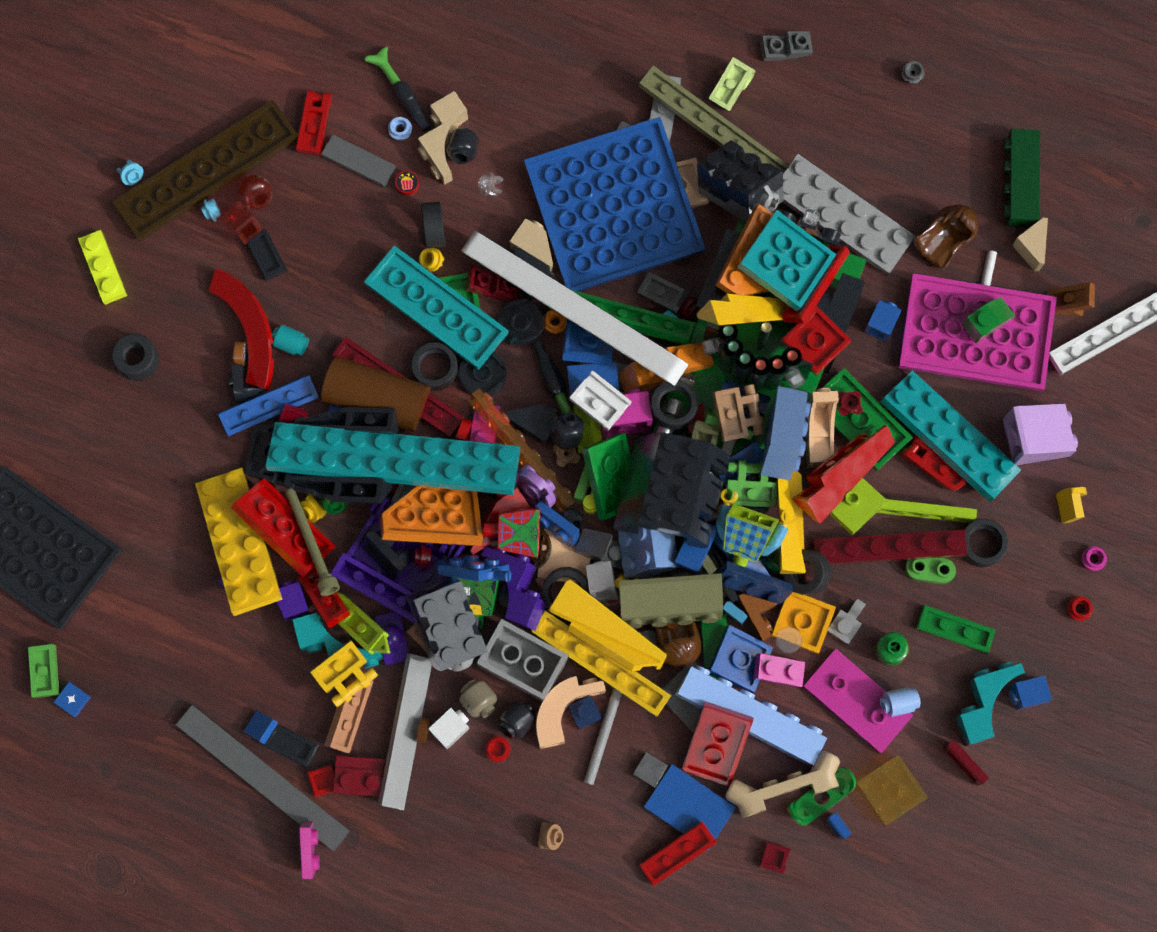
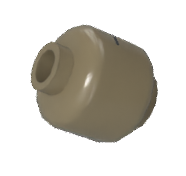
(478, 698)

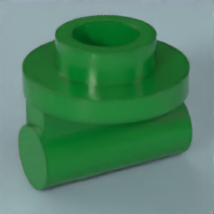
(332, 507)

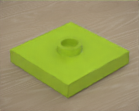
(858, 506)

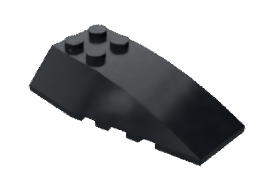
(328, 488)

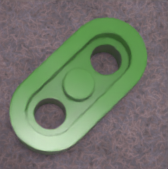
(931, 570)

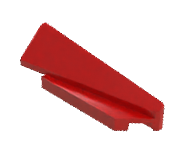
(842, 472)

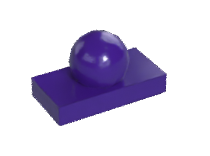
(397, 641)

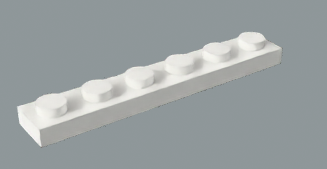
(1105, 335)

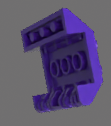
(366, 576)

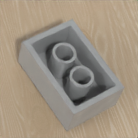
(522, 660)

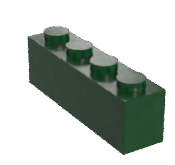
(1022, 178)

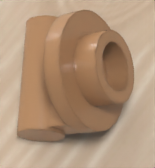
(550, 836)

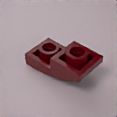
(490, 285)

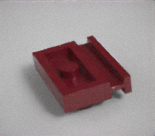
(358, 776)

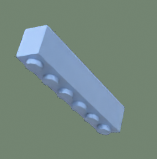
(769, 726)

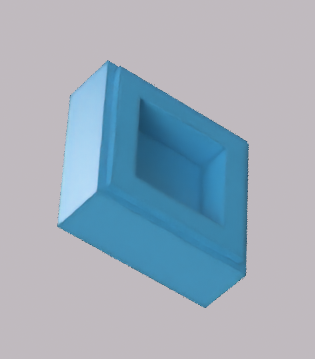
(734, 612)

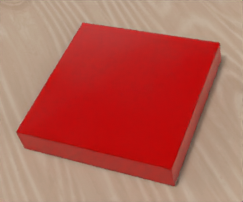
(817, 340)

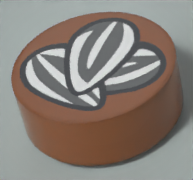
(239, 353)

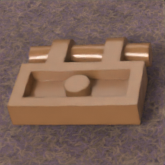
(731, 413)

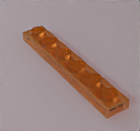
(500, 425)

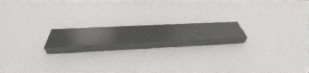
(261, 776)

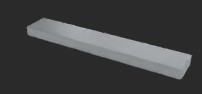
(404, 732)

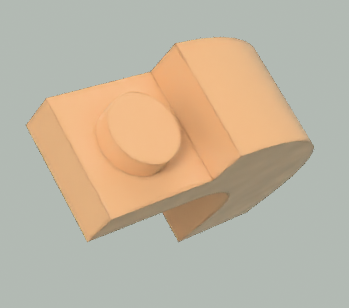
(552, 708)

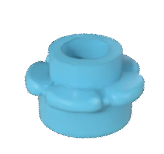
(211, 209)

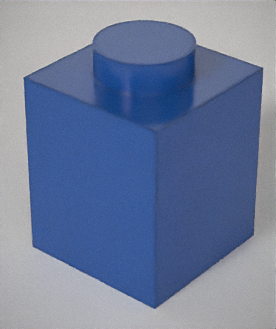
(883, 320)
(1030, 693)

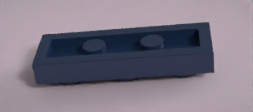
(755, 583)

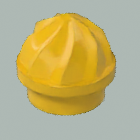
(431, 259)

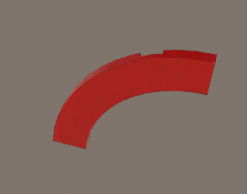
(254, 324)

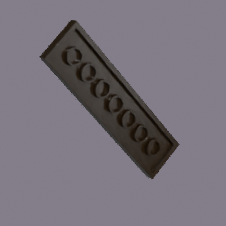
(205, 170)

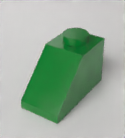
(987, 319)

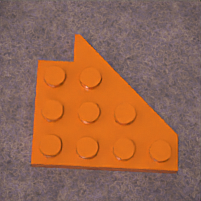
(732, 279)
(434, 517)

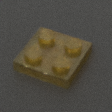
(891, 790)

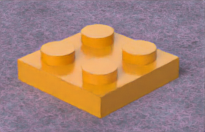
(808, 617)

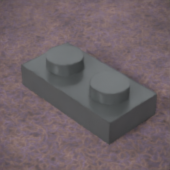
(662, 292)

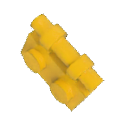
(338, 668)

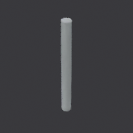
(602, 737)

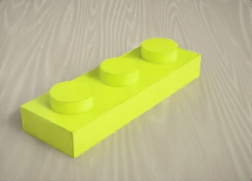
(102, 267)

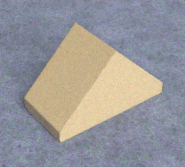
(1032, 244)

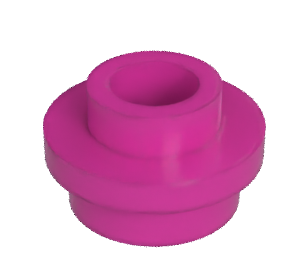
(1100, 555)

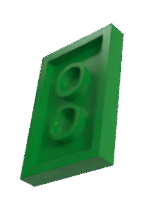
(607, 472)

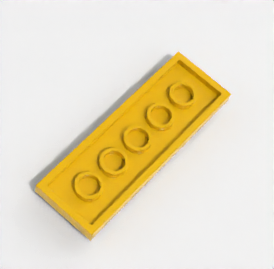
(237, 547)

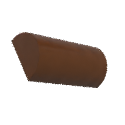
(364, 386)

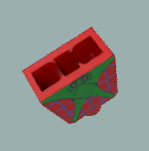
(516, 531)

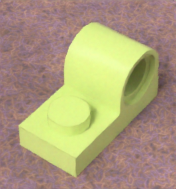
(733, 81)

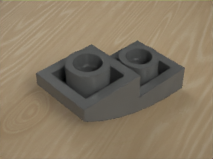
(791, 46)

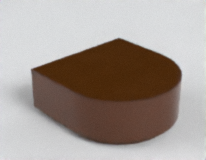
(423, 731)

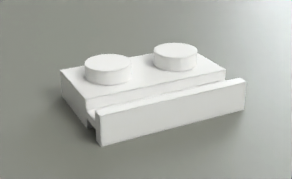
(600, 400)

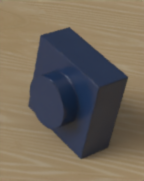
(584, 712)

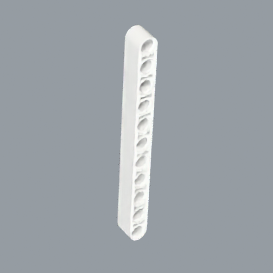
(575, 308)

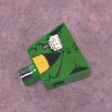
(481, 598)

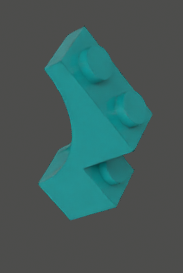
(313, 635)
(977, 723)

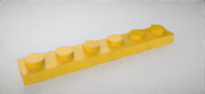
(626, 681)

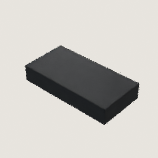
(266, 256)
(292, 745)

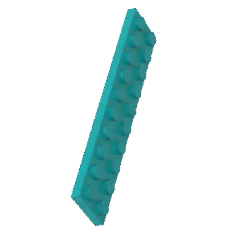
(394, 458)

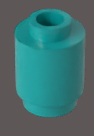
(290, 340)

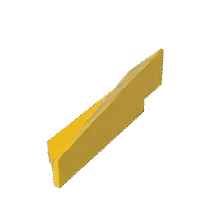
(742, 309)
(791, 549)
(604, 629)

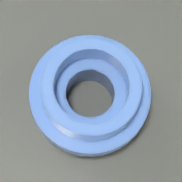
(400, 122)

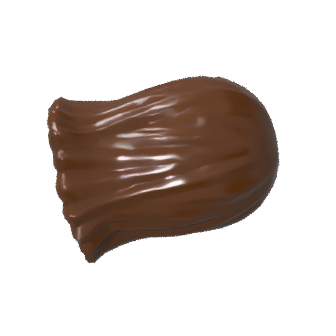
(946, 234)
(679, 643)

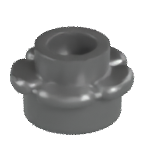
(915, 67)

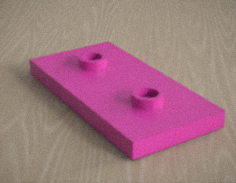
(855, 700)

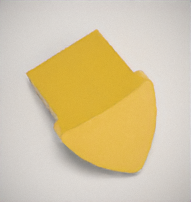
(1070, 503)

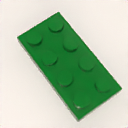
(869, 420)

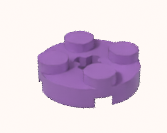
(534, 487)

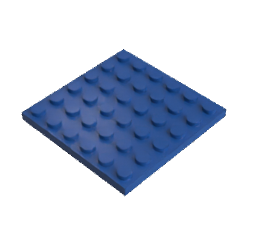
(614, 205)

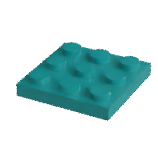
(786, 260)

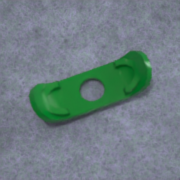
(807, 810)

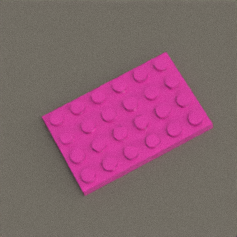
(940, 345)

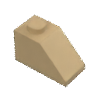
(533, 240)

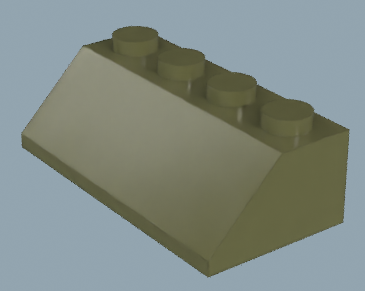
(671, 600)

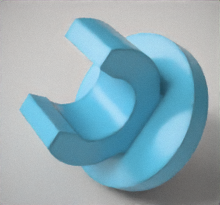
(130, 173)

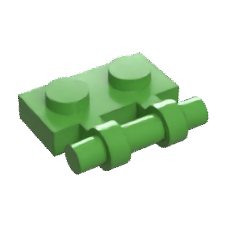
(750, 492)

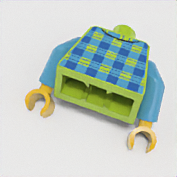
(748, 532)

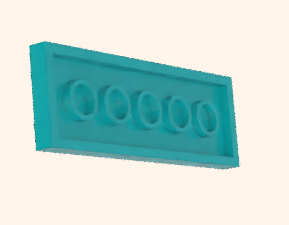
(436, 307)
(951, 436)

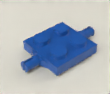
(474, 569)

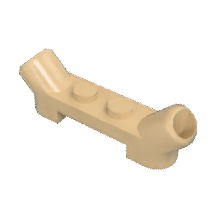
(820, 778)

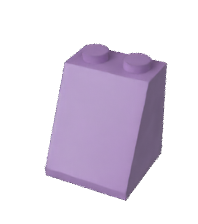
(1039, 433)

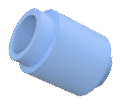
(900, 701)

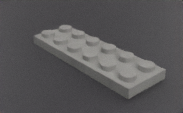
(860, 224)

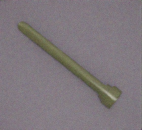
(327, 583)

